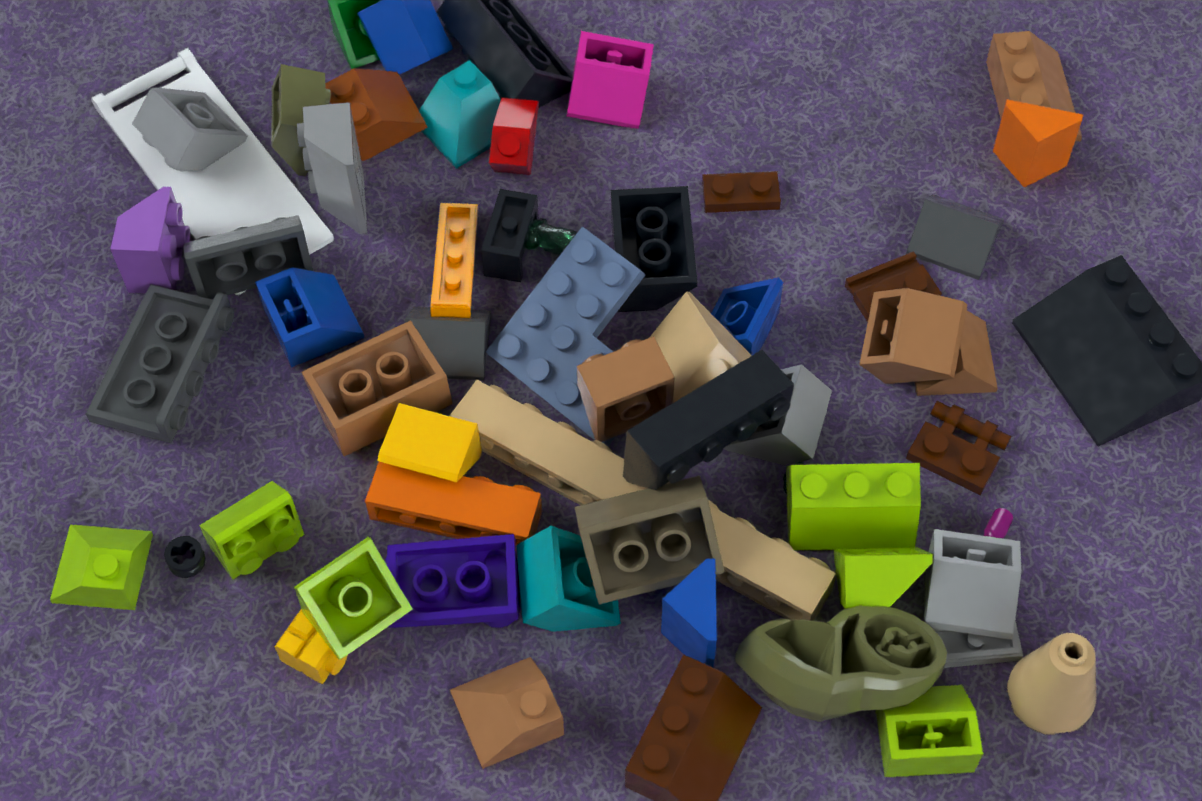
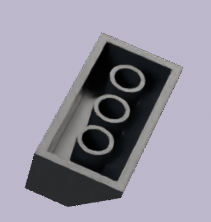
(506, 49)
(706, 422)

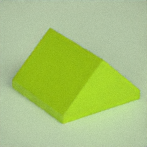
(352, 598)

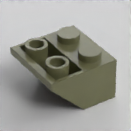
(290, 93)

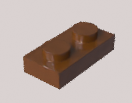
(741, 192)

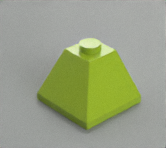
(101, 567)
(877, 574)

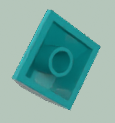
(461, 114)

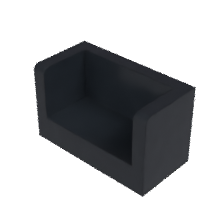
(508, 234)

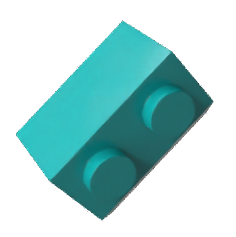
(558, 584)

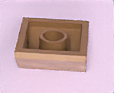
(974, 364)

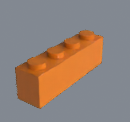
(452, 508)

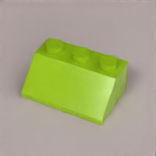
(853, 506)

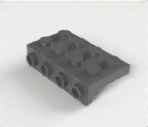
(161, 363)

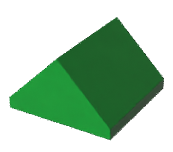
(351, 32)

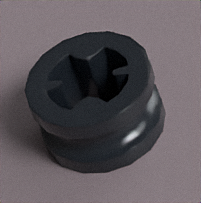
(179, 547)

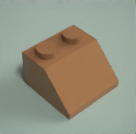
(625, 387)

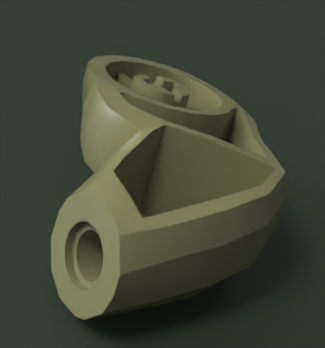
(844, 665)

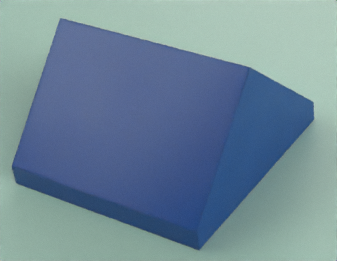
(405, 33)
(750, 311)
(691, 614)

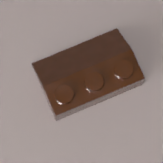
(692, 736)

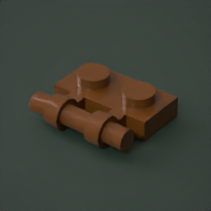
(954, 457)

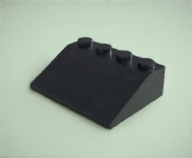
(1112, 351)

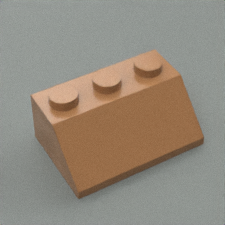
(1027, 72)
(366, 383)

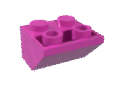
(610, 80)

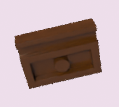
(894, 274)

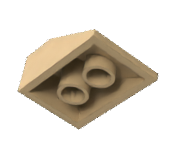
(696, 345)

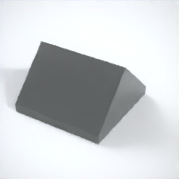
(954, 236)
(455, 342)

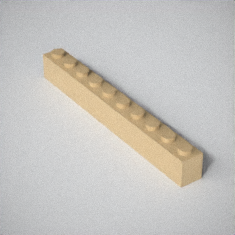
(589, 472)

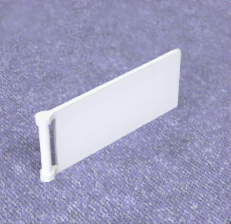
(232, 192)

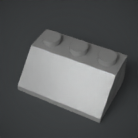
(335, 162)

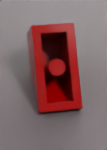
(514, 136)

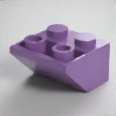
(151, 242)

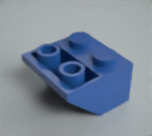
(308, 313)

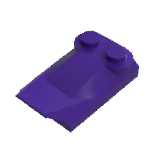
(458, 581)

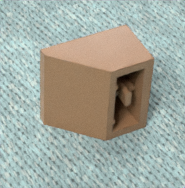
(912, 336)

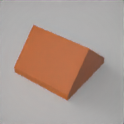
(1035, 140)

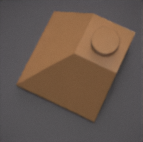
(508, 712)

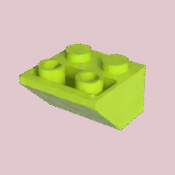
(253, 529)
(931, 734)

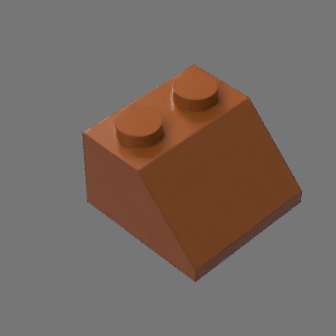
(379, 107)

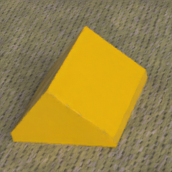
(431, 443)

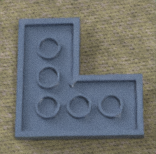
(562, 322)

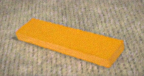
(454, 261)

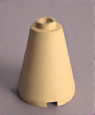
(1055, 685)

